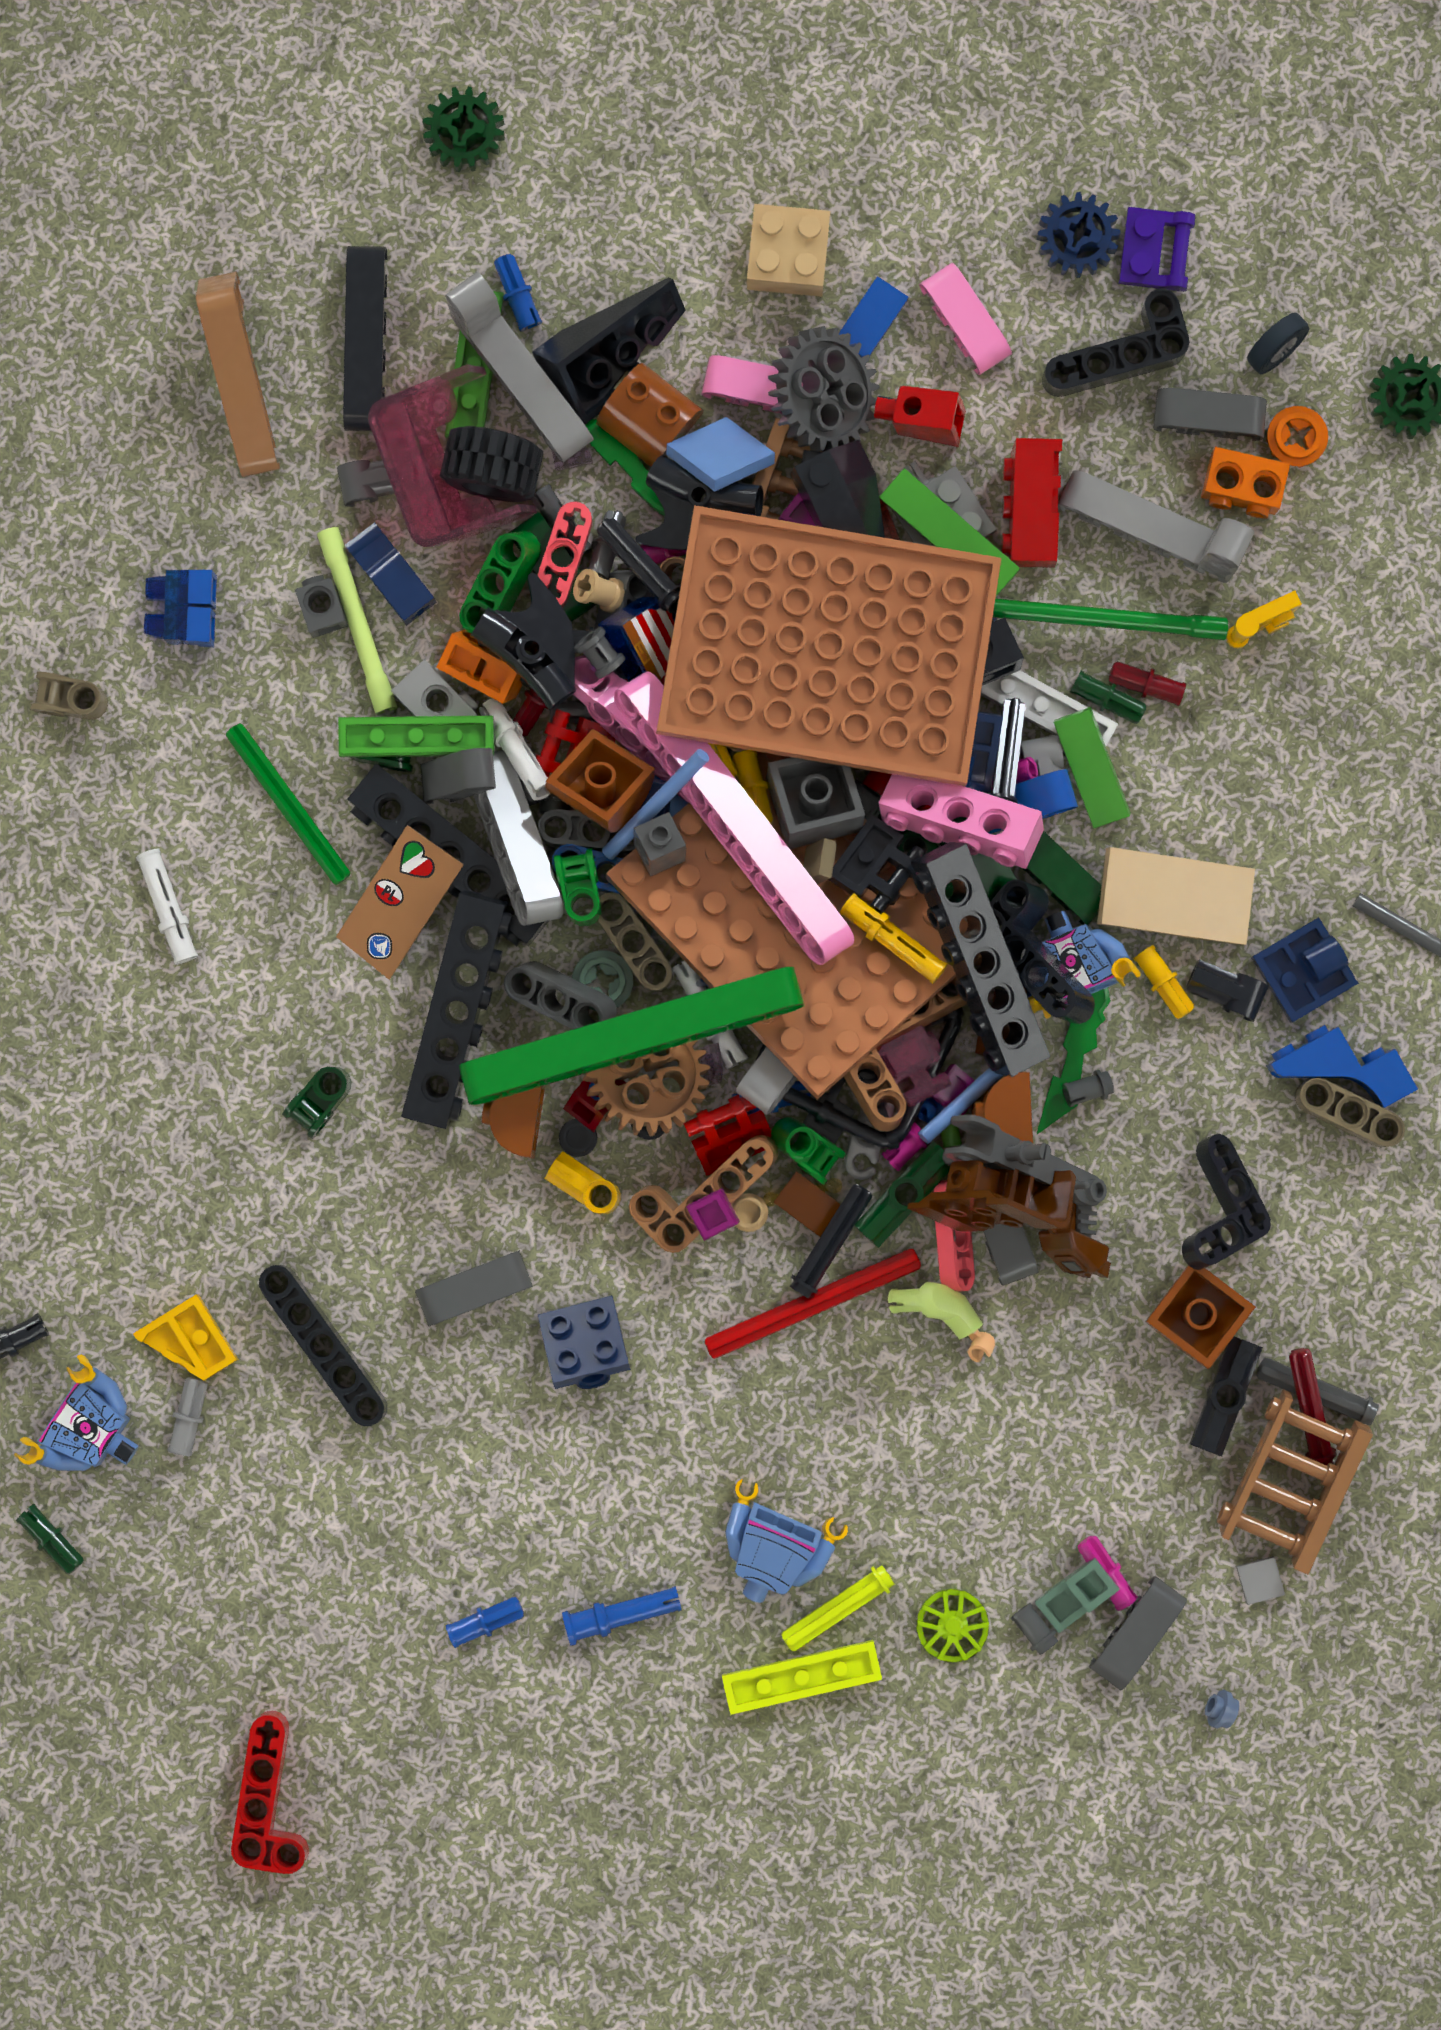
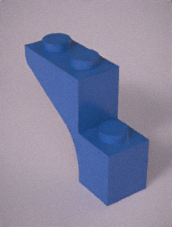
(1331, 1057)

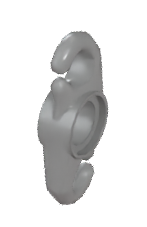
(857, 1147)

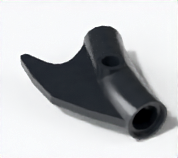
(679, 493)
(542, 631)

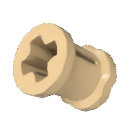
(594, 589)

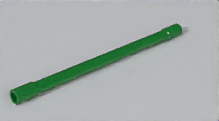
(1194, 626)

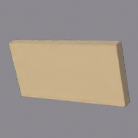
(1176, 896)

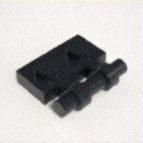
(867, 856)

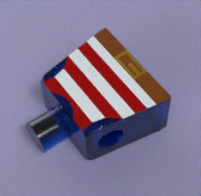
(642, 635)

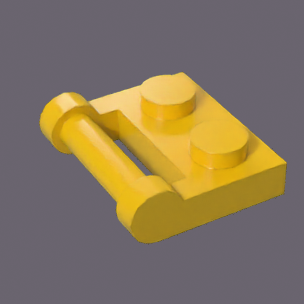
(1271, 616)

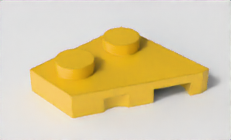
(190, 1339)

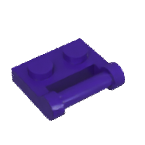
(1144, 244)

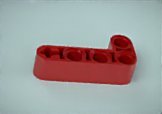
(268, 1791)

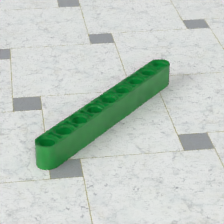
(631, 1035)

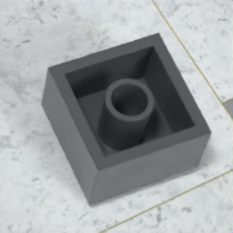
(814, 800)

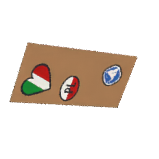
(399, 901)

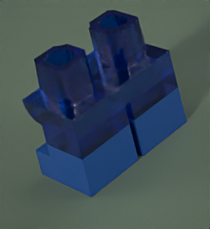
(187, 610)

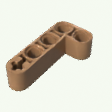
(670, 1212)

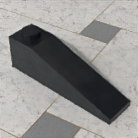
(597, 351)
(841, 490)

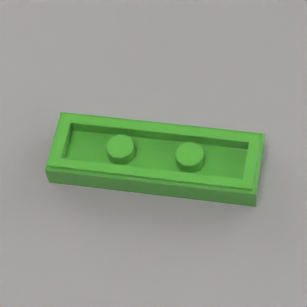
(1092, 767)

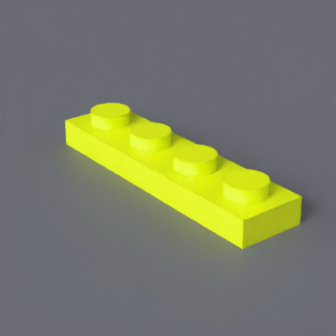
(801, 1677)

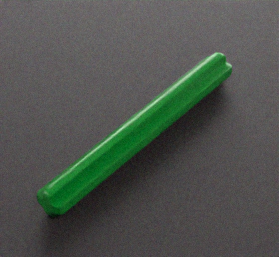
(288, 804)

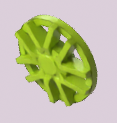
(952, 1625)

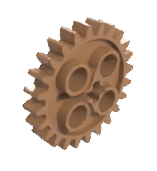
(659, 1104)

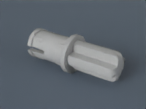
(188, 1416)

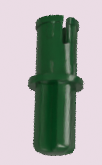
(1108, 698)
(50, 1539)

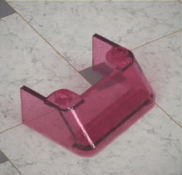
(413, 459)

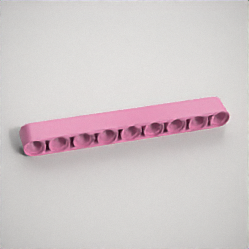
(740, 828)

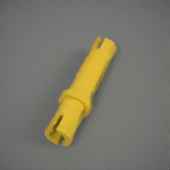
(893, 938)

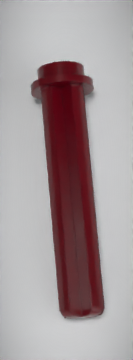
(1310, 1403)

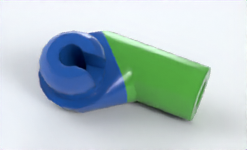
(950, 1135)

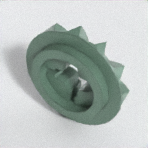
(612, 965)

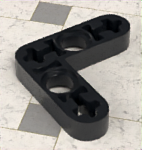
(1236, 1218)

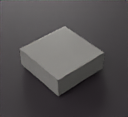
(1260, 1580)

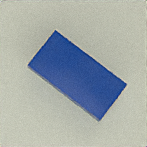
(874, 315)

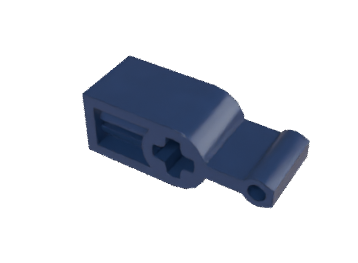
(390, 573)

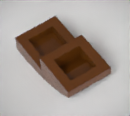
(807, 1203)

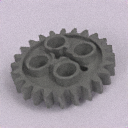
(834, 391)

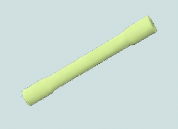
(338, 562)

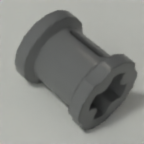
(602, 665)

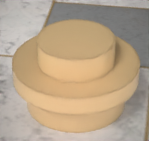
(750, 1211)

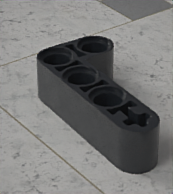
(1112, 352)
(1038, 960)

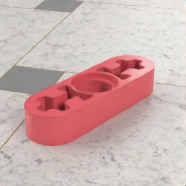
(581, 532)
(956, 1256)

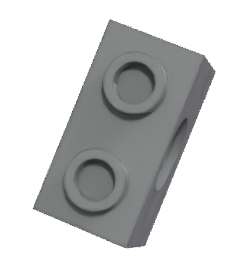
(425, 682)

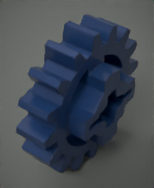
(1092, 238)

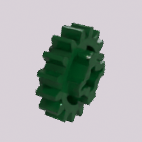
(479, 131)
(1399, 385)

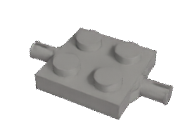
(958, 496)

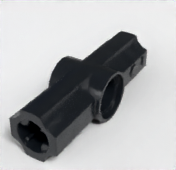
(1218, 1421)

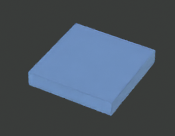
(720, 454)

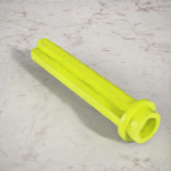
(838, 1608)

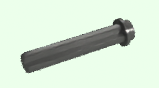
(1331, 1396)

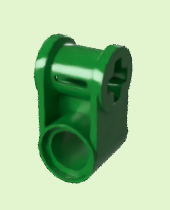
(578, 880)
(810, 1151)

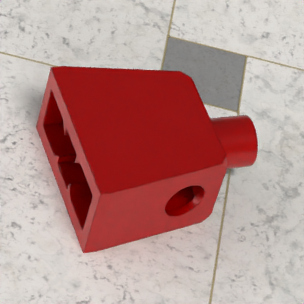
(937, 421)

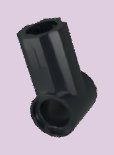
(1233, 992)

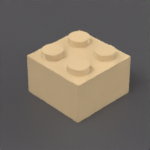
(788, 250)

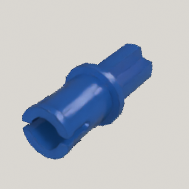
(517, 292)
(485, 1621)

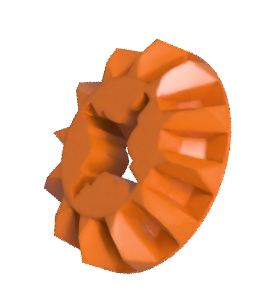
(1297, 418)

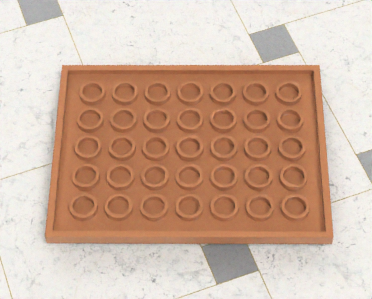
(829, 646)
(731, 934)

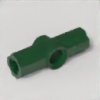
(886, 1212)

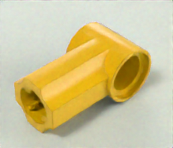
(580, 1182)

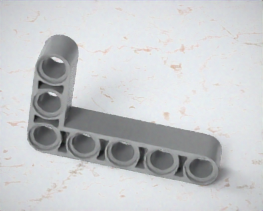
(480, 321)
(1162, 530)

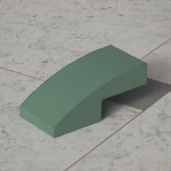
(1076, 1595)

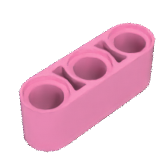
(967, 317)
(740, 382)

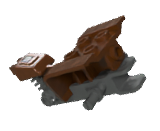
(1016, 1183)

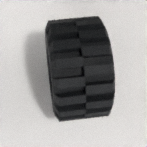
(491, 464)

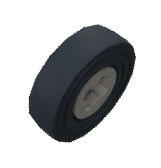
(1278, 343)

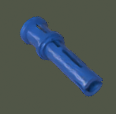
(603, 1619)

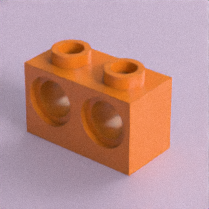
(1245, 470)
(479, 668)

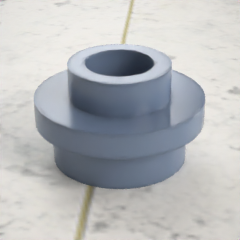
(1221, 1709)

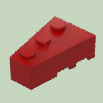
(1032, 502)

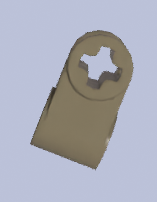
(62, 695)

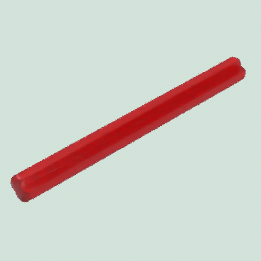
(804, 1307)

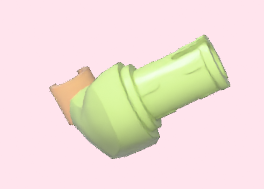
(952, 1307)

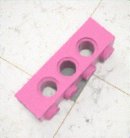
(984, 813)

